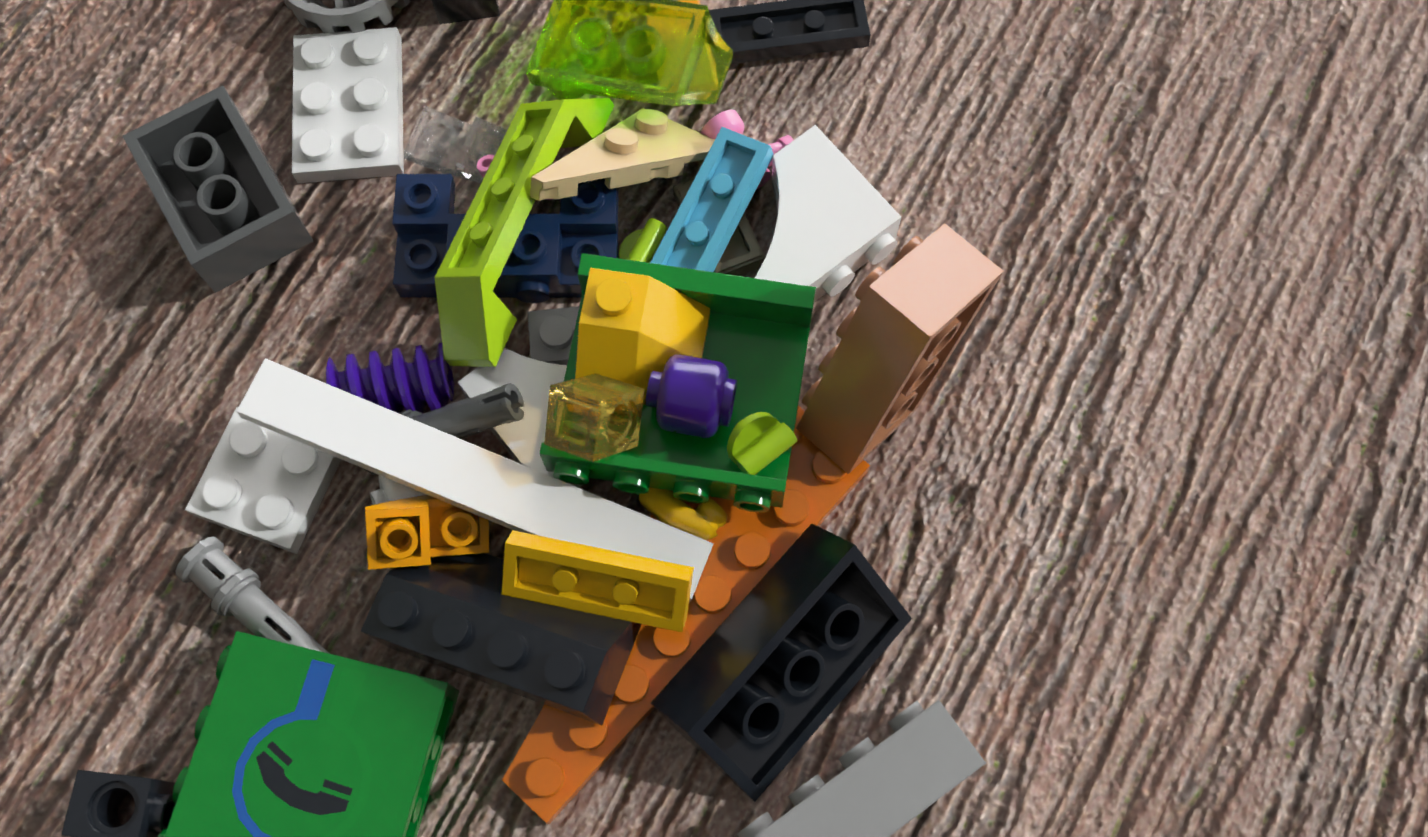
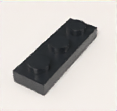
(792, 28)

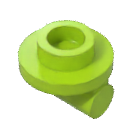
(643, 243)
(758, 442)

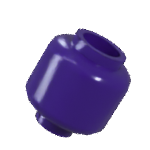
(692, 396)

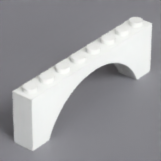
(823, 234)

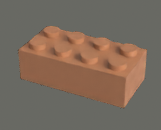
(895, 344)

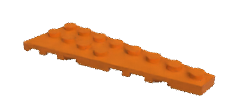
(568, 750)

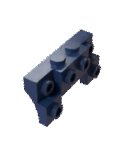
(542, 260)

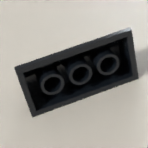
(537, 650)
(783, 659)

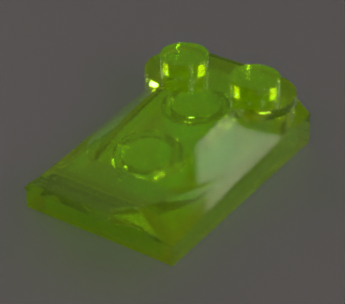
(631, 52)

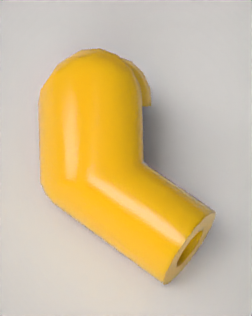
(676, 513)

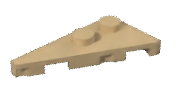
(625, 155)

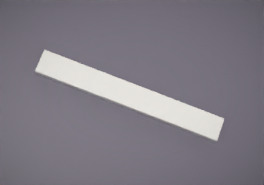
(457, 470)

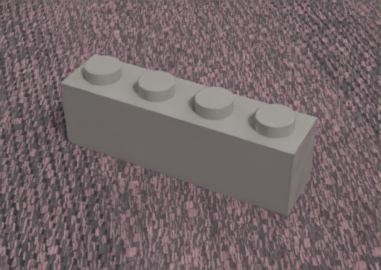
(882, 783)

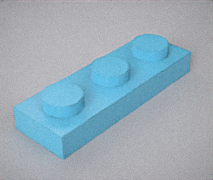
(714, 202)

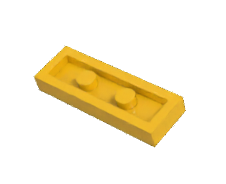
(596, 581)

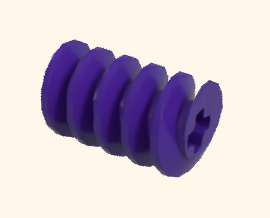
(399, 383)

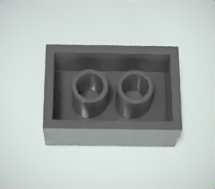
(217, 189)

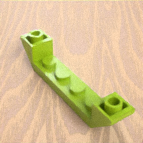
(470, 314)

